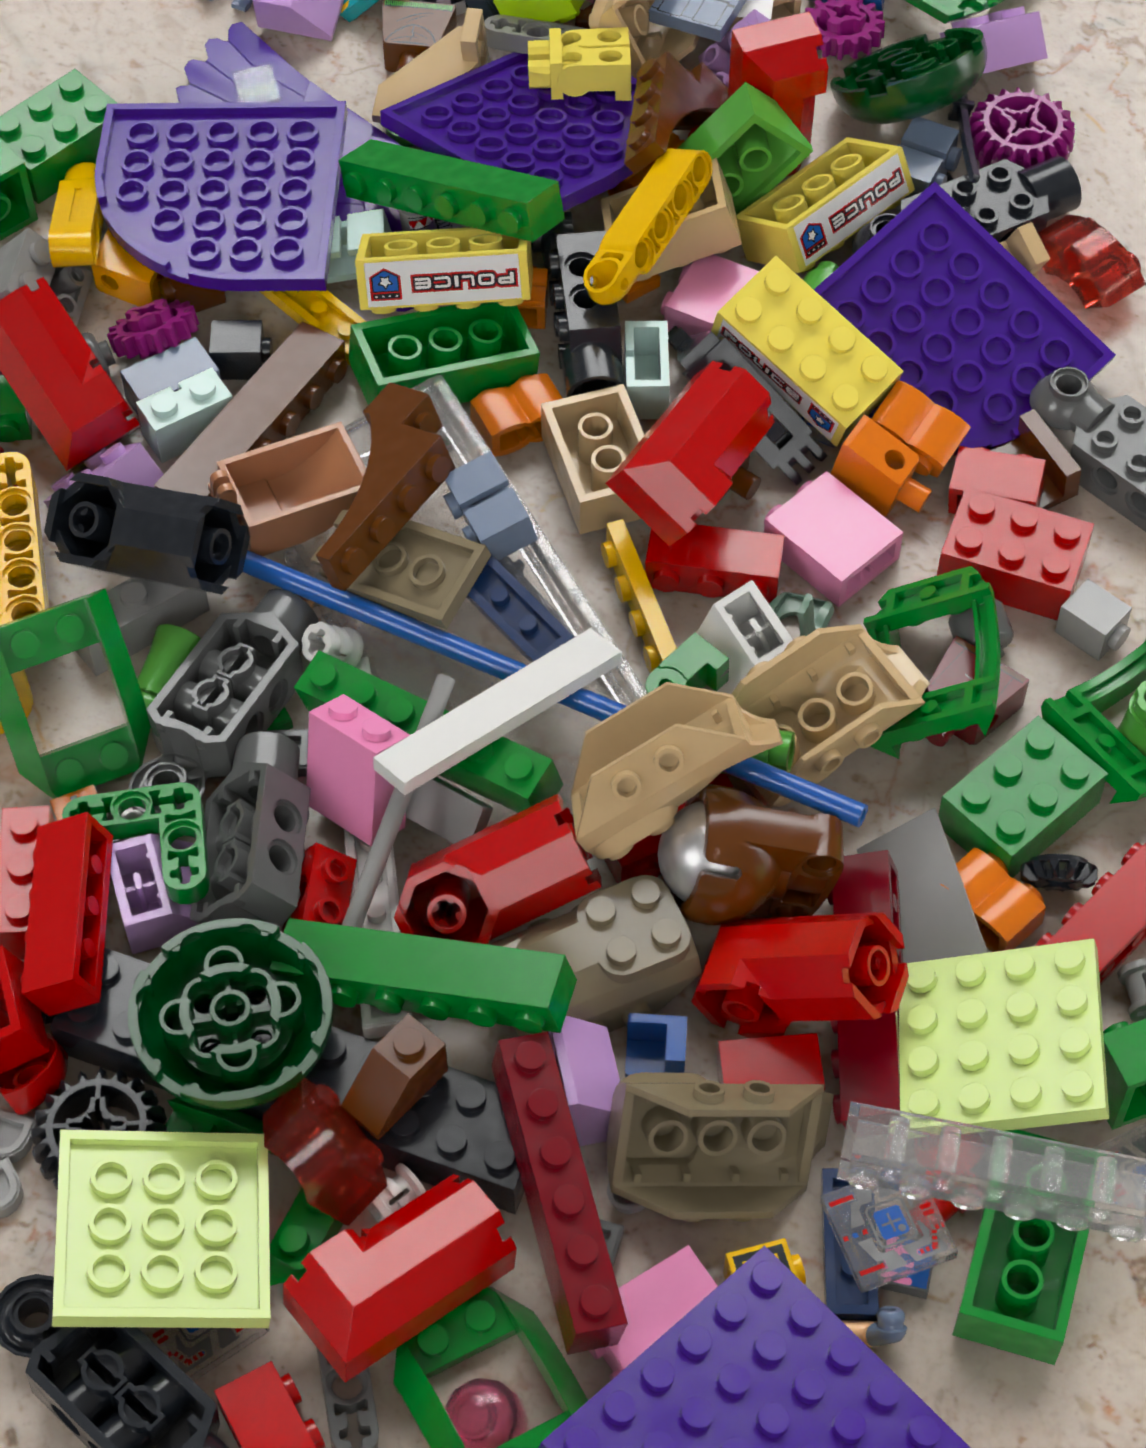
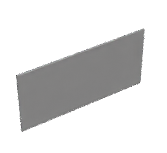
(933, 919)

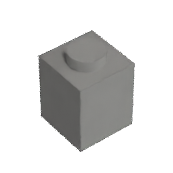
(1094, 620)

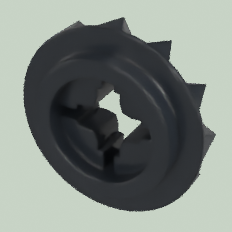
(1059, 872)

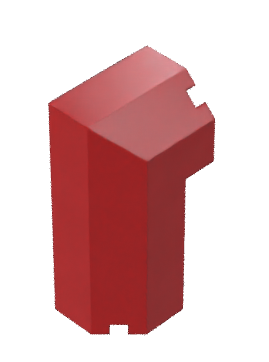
(783, 64)
(55, 377)
(694, 450)
(498, 877)
(801, 970)
(400, 1274)

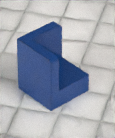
(655, 1043)

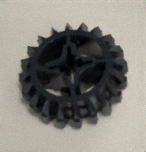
(94, 1099)

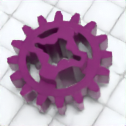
(848, 27)
(153, 328)

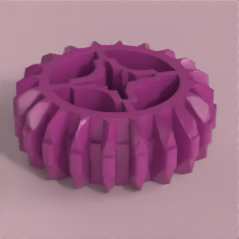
(1020, 129)

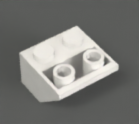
(744, 631)

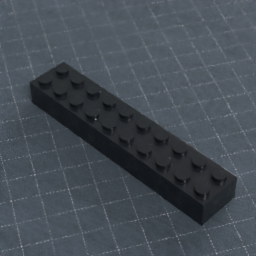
(447, 1132)

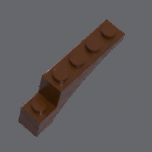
(668, 100)
(401, 474)

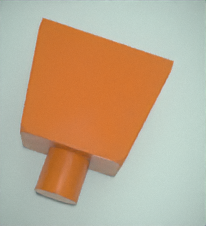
(879, 468)

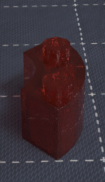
(1090, 261)
(325, 1151)

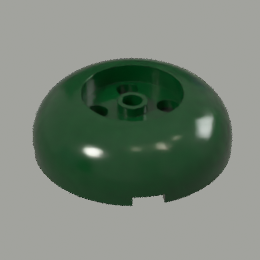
(911, 77)
(224, 964)

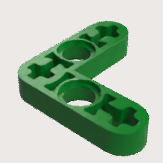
(169, 823)

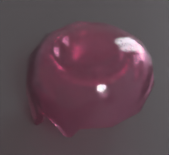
(486, 1413)

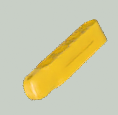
(76, 219)
(647, 223)

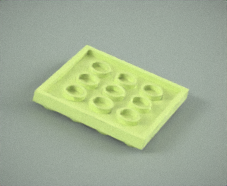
(1005, 1038)
(162, 1230)

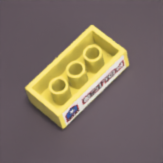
(825, 203)
(442, 269)
(806, 350)

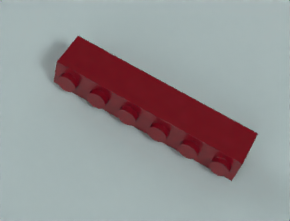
(867, 1048)
(558, 1194)

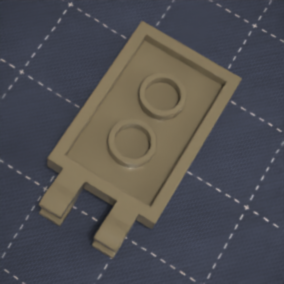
(421, 573)

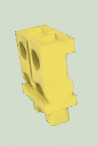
(582, 62)

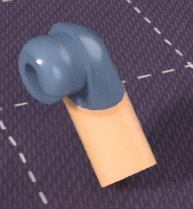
(885, 1331)

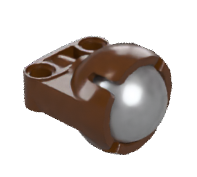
(745, 859)

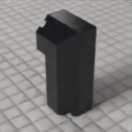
(148, 533)

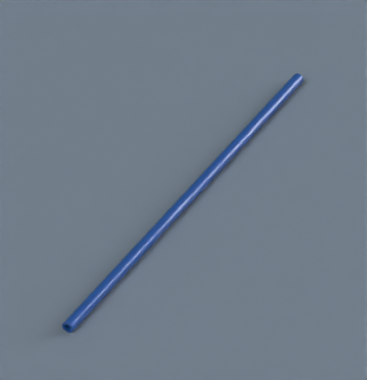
(501, 667)

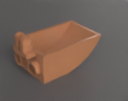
(291, 486)

